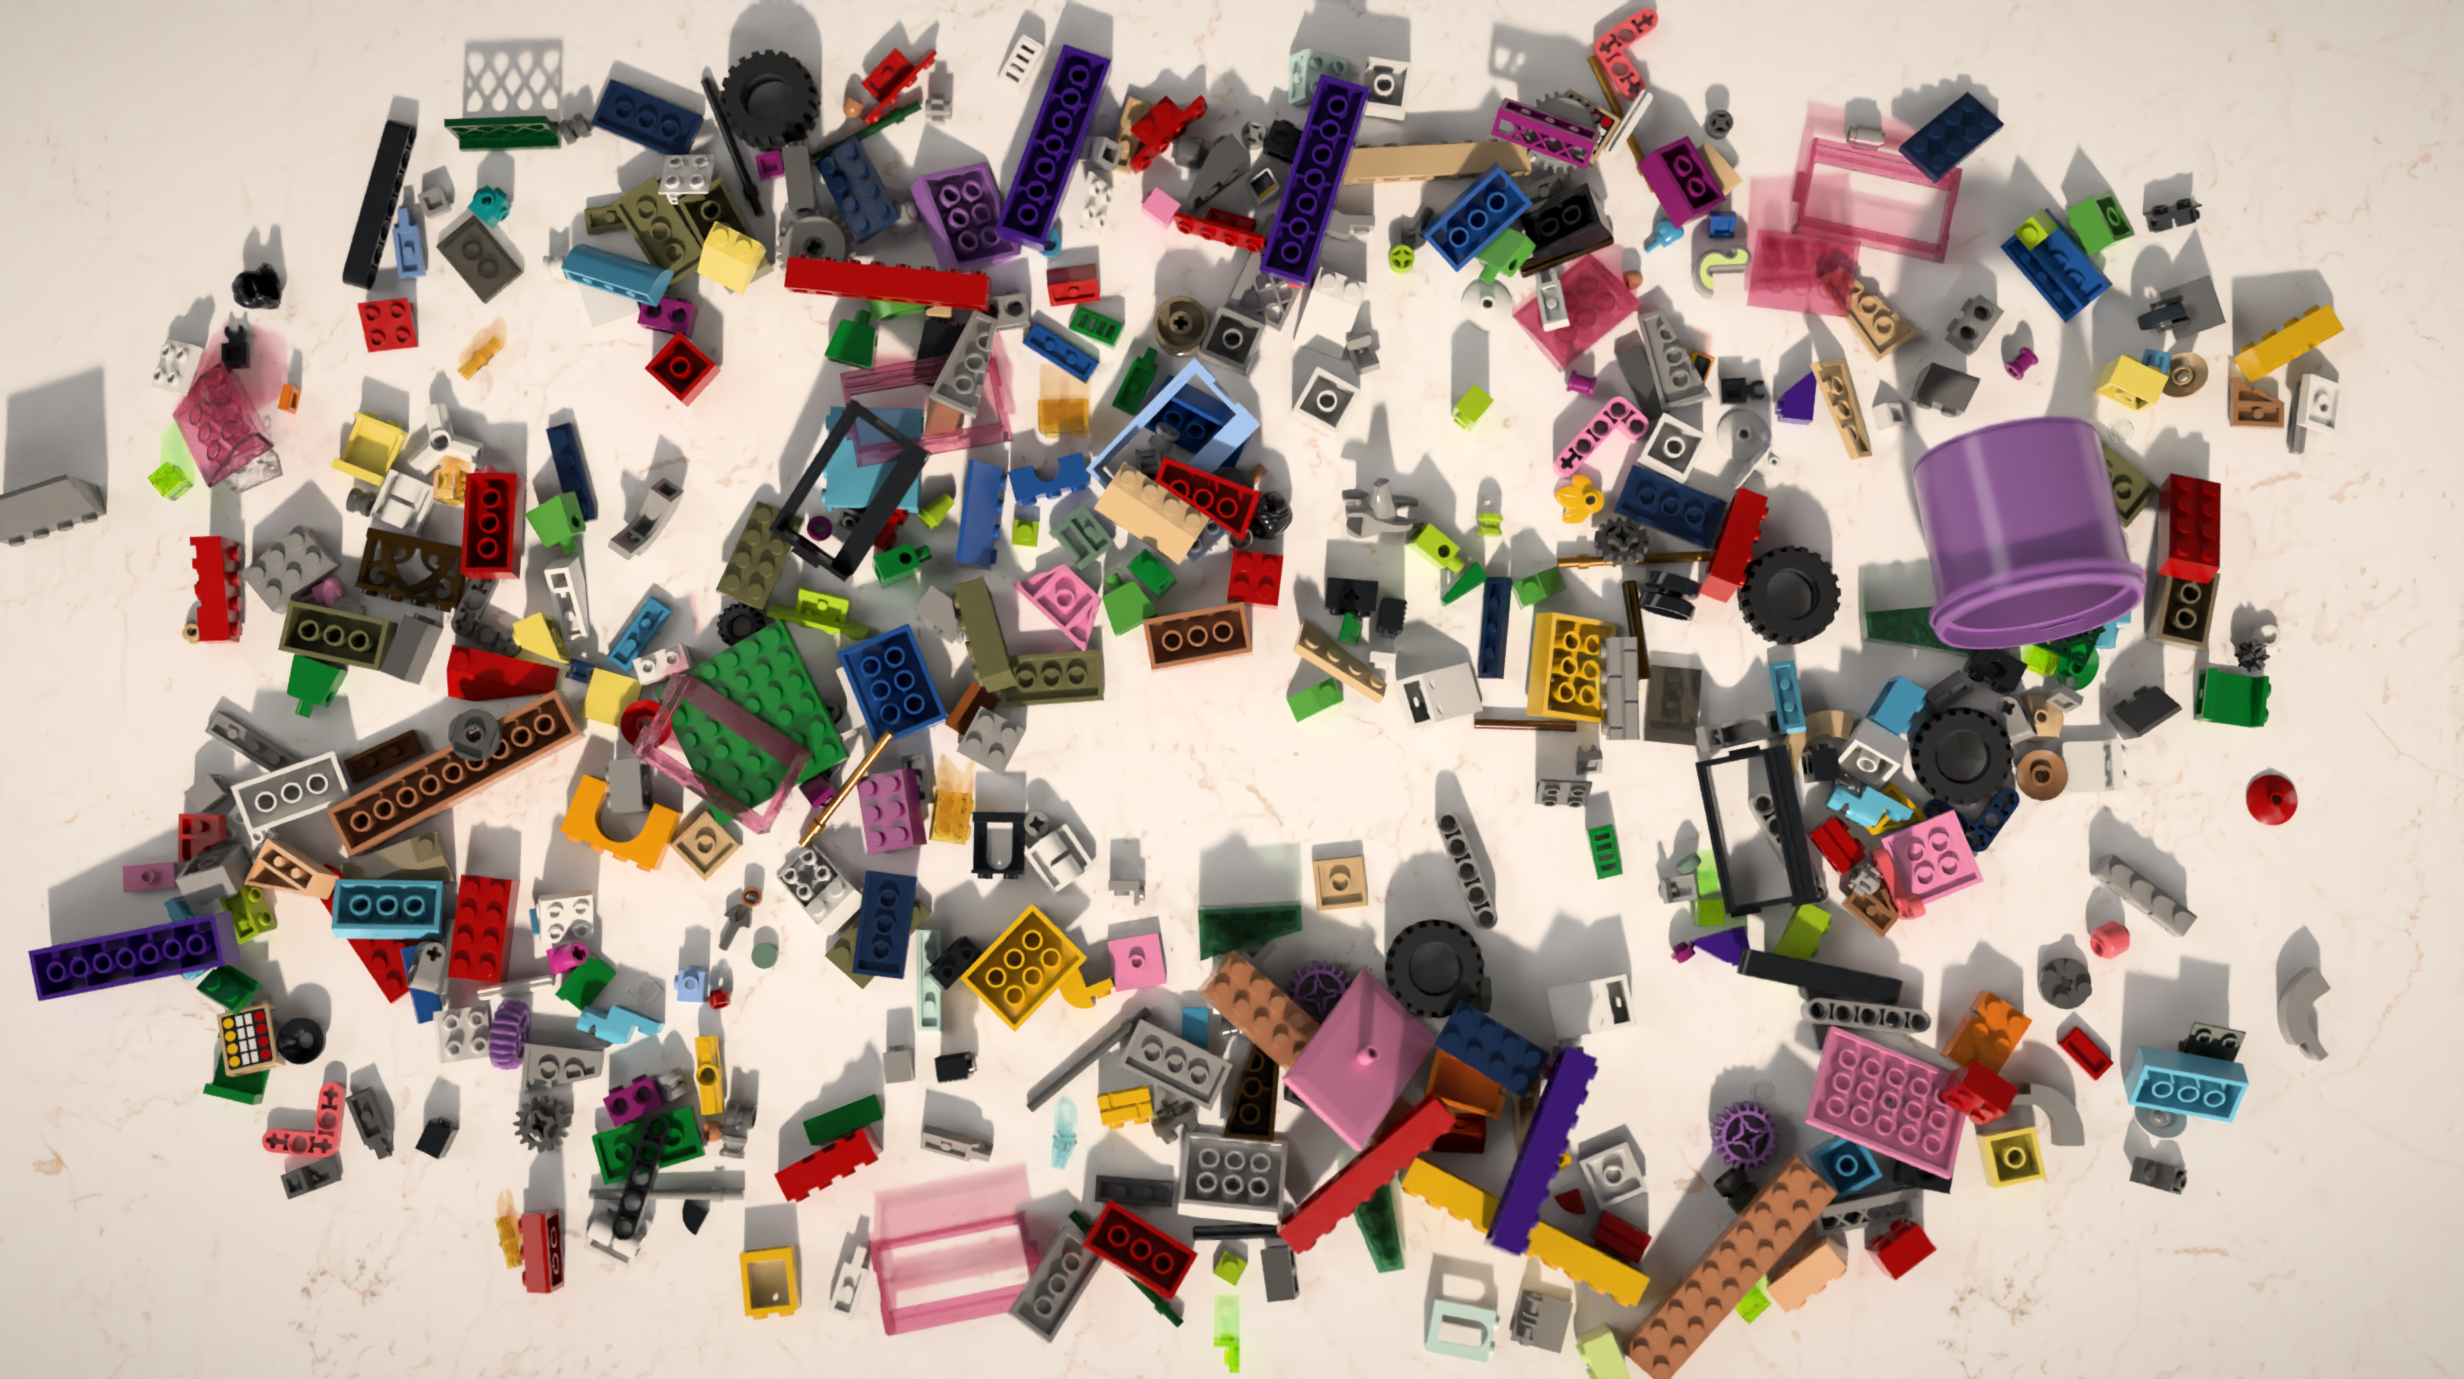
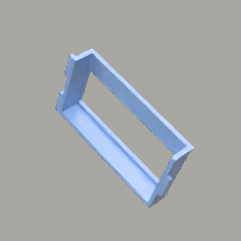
(1213, 453)

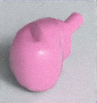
(325, 592)

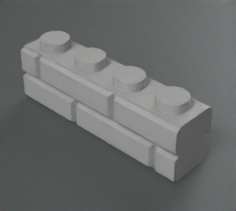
(1621, 688)
(2143, 895)

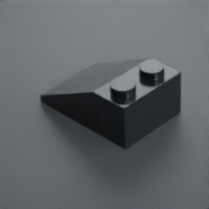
(1567, 223)

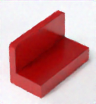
(1072, 284)

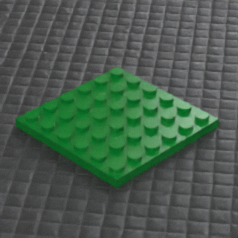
(774, 685)

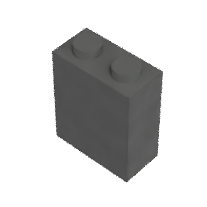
(799, 177)
(412, 648)

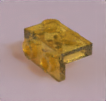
(951, 817)

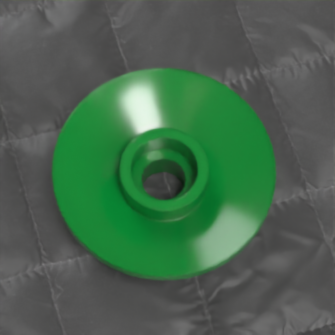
(2074, 674)

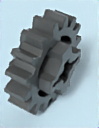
(1621, 542)
(544, 1133)

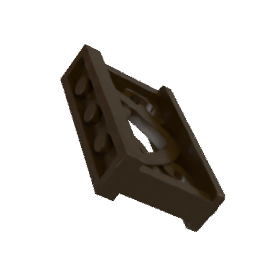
(389, 545)

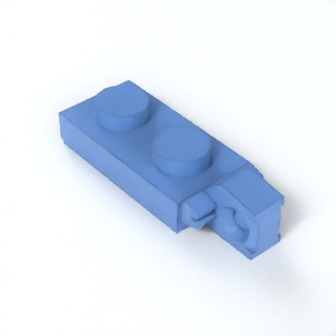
(408, 246)

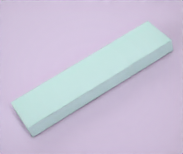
(929, 996)

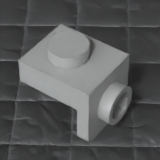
(1362, 353)
(1679, 888)

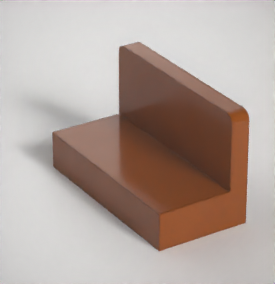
(968, 707)

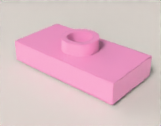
(149, 876)

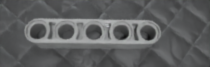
(1763, 819)
(1475, 879)
(1877, 1015)

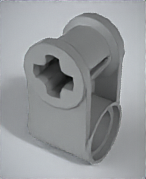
(1148, 462)
(2017, 721)
(426, 969)

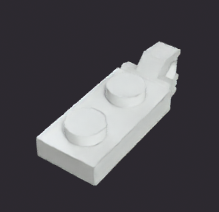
(850, 1283)

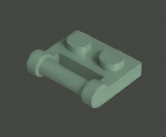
(1088, 532)

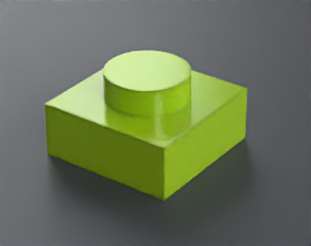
(1025, 533)
(1230, 1268)

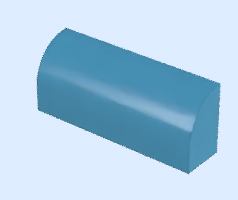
(617, 274)

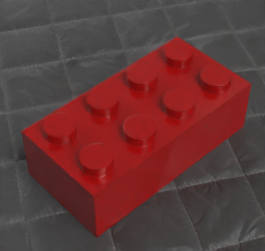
(492, 526)
(2189, 528)
(483, 928)
(1139, 1249)

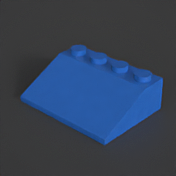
(893, 684)

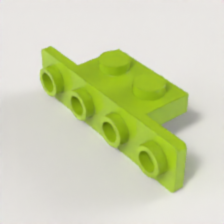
(821, 611)

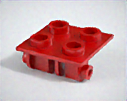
(388, 324)

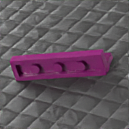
(1548, 125)

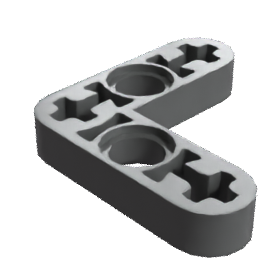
(476, 624)

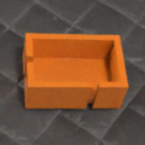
(1988, 1036)
(1463, 1086)

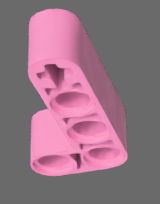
(1594, 439)

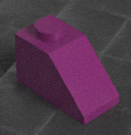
(818, 791)

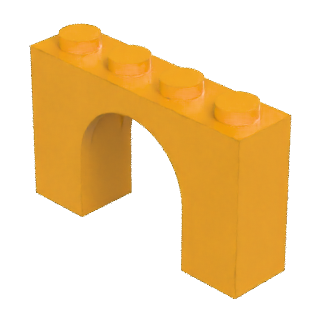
(585, 824)

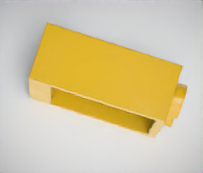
(767, 1254)

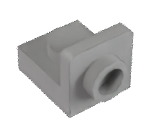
(1122, 888)

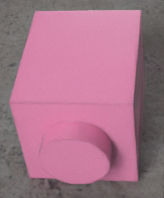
(1160, 207)

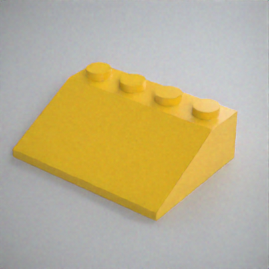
(1556, 671)
(1023, 967)

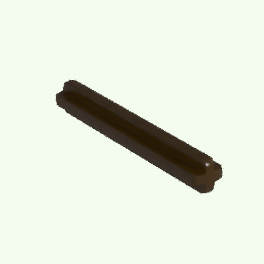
(1530, 267)
(1636, 626)

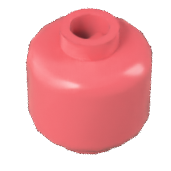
(2110, 940)

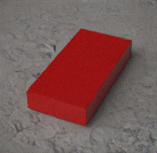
(2085, 1053)

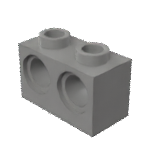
(1006, 320)
(1976, 327)

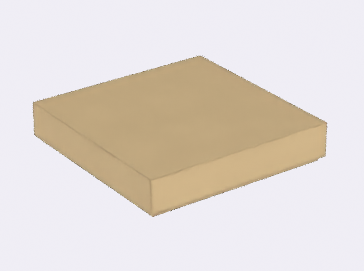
(705, 845)
(1340, 883)

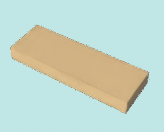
(1132, 113)

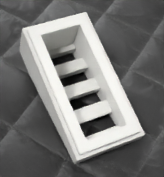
(1028, 68)

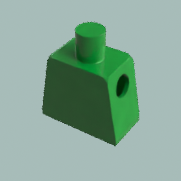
(854, 342)
(890, 568)
(1151, 573)
(313, 683)

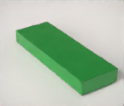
(843, 1119)

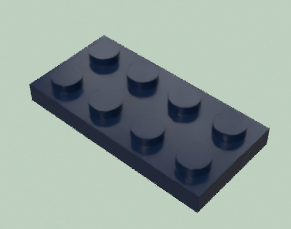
(646, 120)
(1951, 137)
(858, 190)
(1670, 507)
(885, 924)
(1492, 1049)

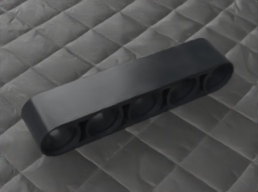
(632, 1187)

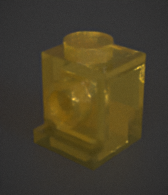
(450, 485)

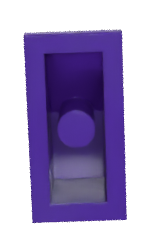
(1797, 403)
(1724, 944)

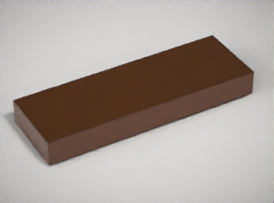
(384, 756)

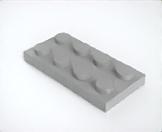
(1176, 1064)
(1055, 1286)

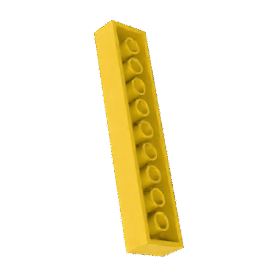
(1549, 1242)

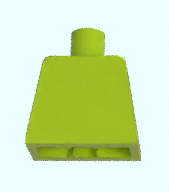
(1426, 542)

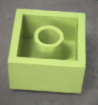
(1602, 1354)

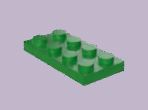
(618, 1146)

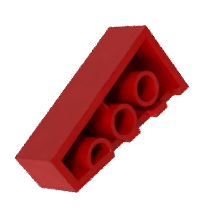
(1218, 498)
(1735, 545)
(218, 588)
(828, 1163)

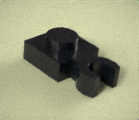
(237, 351)
(1735, 391)

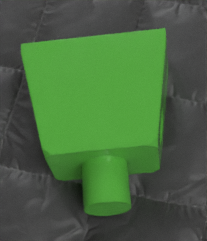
(1504, 255)
(558, 522)
(1126, 605)

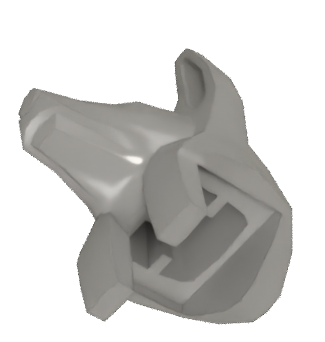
(1377, 511)

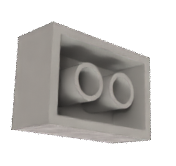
(290, 569)

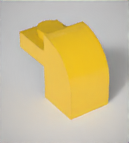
(1079, 994)

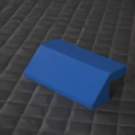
(2059, 270)

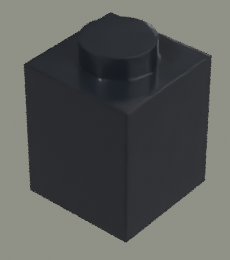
(437, 1137)

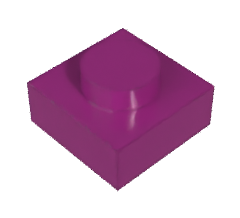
(770, 165)

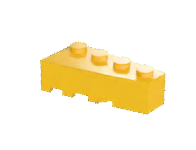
(2289, 343)

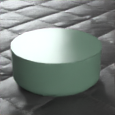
(1688, 863)
(764, 955)

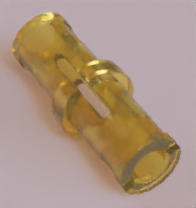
(480, 358)
(508, 1241)

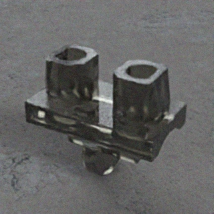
(1171, 1117)

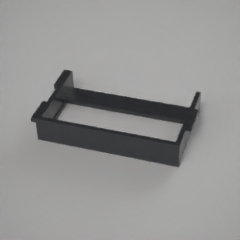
(877, 513)
(1789, 826)

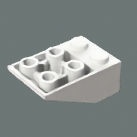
(1438, 696)
(821, 888)
(1591, 1006)

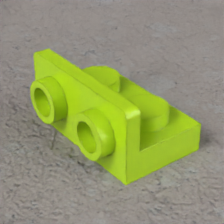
(249, 913)

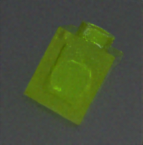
(1231, 1356)

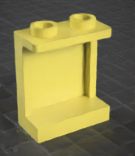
(371, 449)

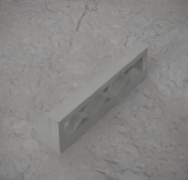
(1861, 1205)

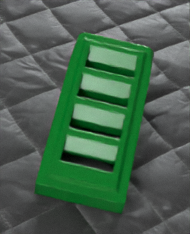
(1115, 335)
(1470, 579)
(1350, 630)
(1590, 833)

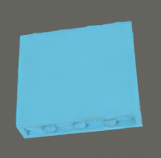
(856, 486)

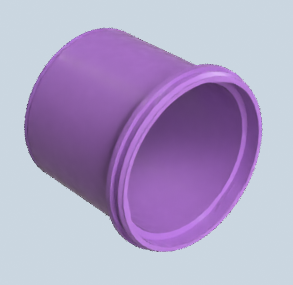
(2023, 534)

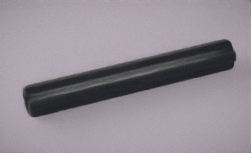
(1235, 1232)

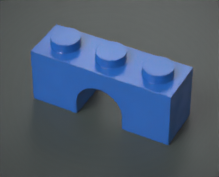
(1029, 488)

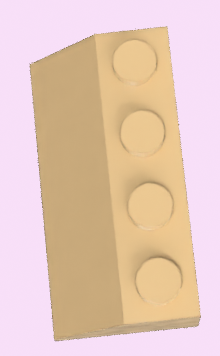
(1151, 513)

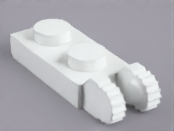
(1551, 301)

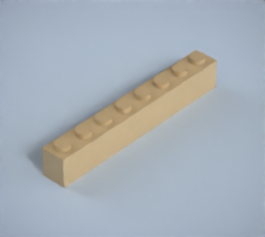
(1434, 161)

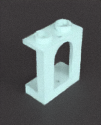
(1483, 1315)

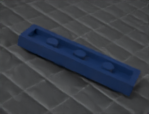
(571, 468)
(1494, 628)

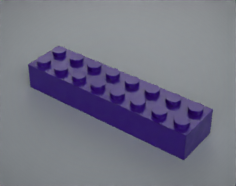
(1054, 148)
(1315, 181)
(134, 956)
(1540, 1152)

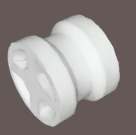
(552, 267)

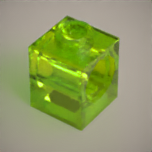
(170, 481)

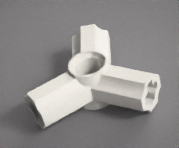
(440, 427)

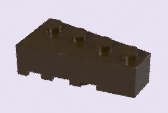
(1254, 1099)

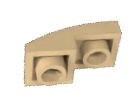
(1721, 171)

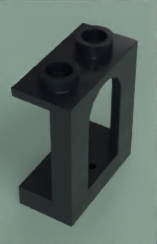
(980, 862)

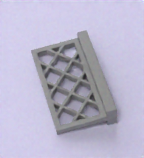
(1247, 279)

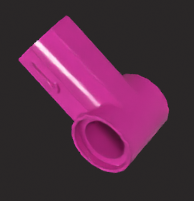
(566, 957)

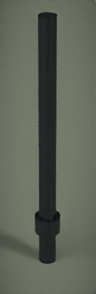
(750, 191)

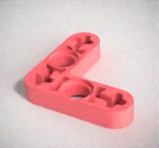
(1617, 55)
(1907, 905)
(322, 1131)

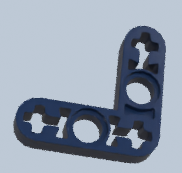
(1980, 827)

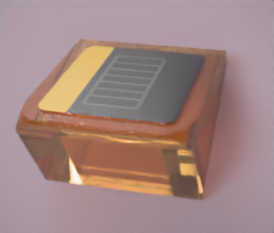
(1702, 362)

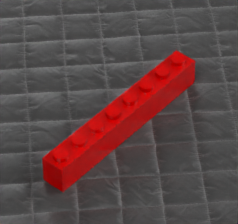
(888, 283)
(1366, 1172)

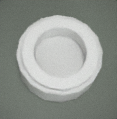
(2268, 635)

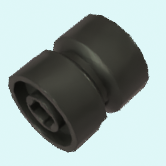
(1737, 1188)

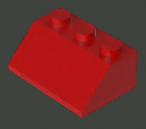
(541, 1251)

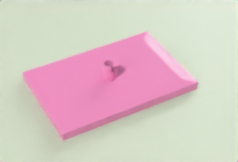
(1360, 1060)
(1885, 1102)

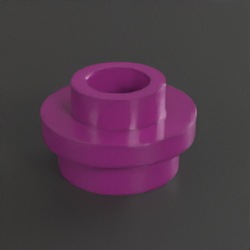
(814, 522)
(1683, 952)

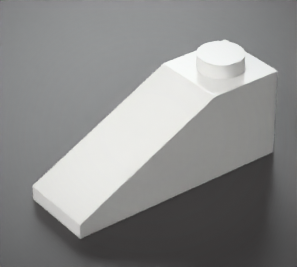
(568, 597)

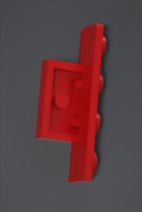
(890, 78)
(1161, 127)
(1224, 228)

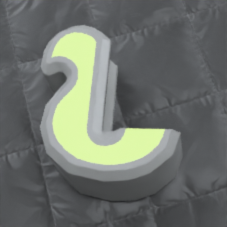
(1718, 263)

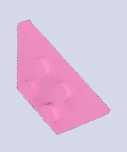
(1064, 601)

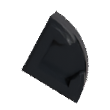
(693, 1216)

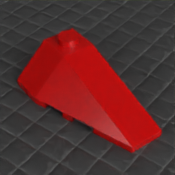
(488, 676)

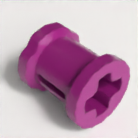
(2021, 363)
(1581, 384)

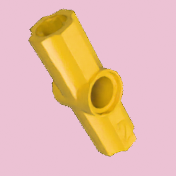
(709, 1057)

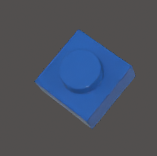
(1721, 224)

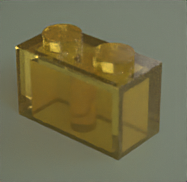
(1064, 417)

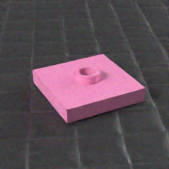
(1137, 962)

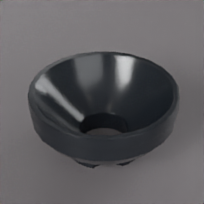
(289, 1041)

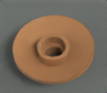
(2053, 770)

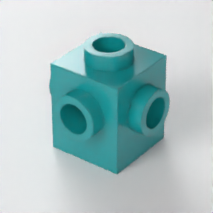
(490, 205)

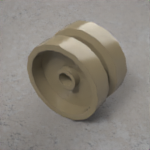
(1176, 312)

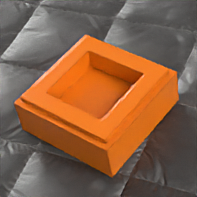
(289, 399)

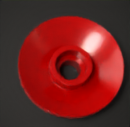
(632, 717)
(2260, 800)

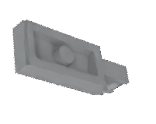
(955, 1144)

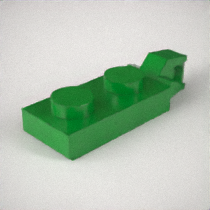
(1136, 383)

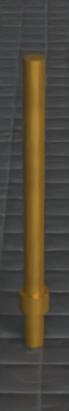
(1616, 110)
(1584, 561)
(818, 823)

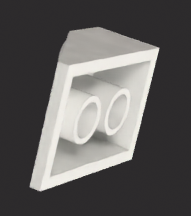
(1330, 313)

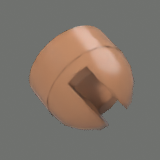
(852, 108)
(1632, 279)
(753, 892)
(711, 1131)

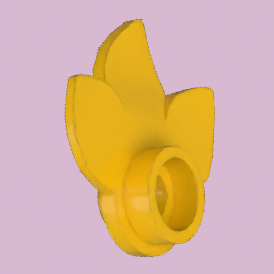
(1575, 499)

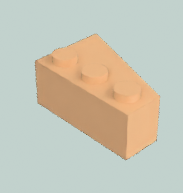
(291, 871)
(1808, 1273)

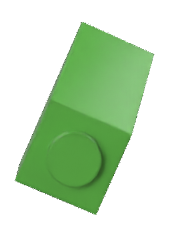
(1538, 587)
(1315, 699)

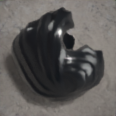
(258, 288)
(1272, 517)

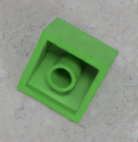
(2099, 223)

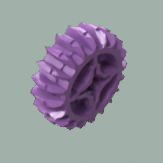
(1317, 977)
(509, 1034)
(1749, 1147)

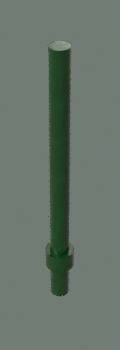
(897, 116)
(1162, 1305)

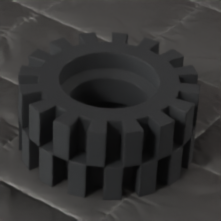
(733, 612)

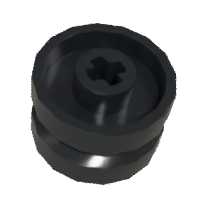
(1669, 595)

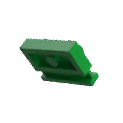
(228, 988)

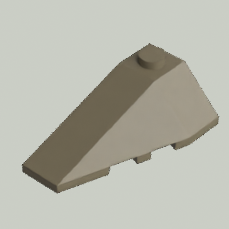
(413, 859)

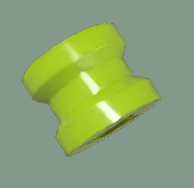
(1401, 253)
(1490, 524)

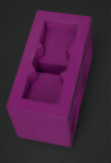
(665, 321)
(636, 1104)

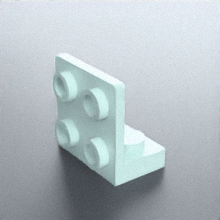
(1305, 72)

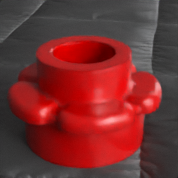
(719, 999)

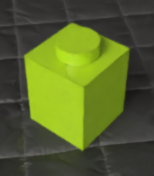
(2035, 229)

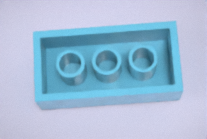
(388, 909)
(2186, 1084)

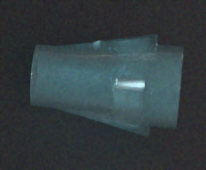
(1062, 1148)

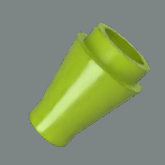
(934, 512)

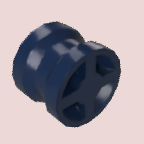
(580, 671)

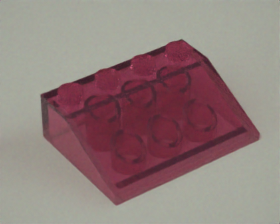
(1803, 272)
(1594, 306)
(221, 424)

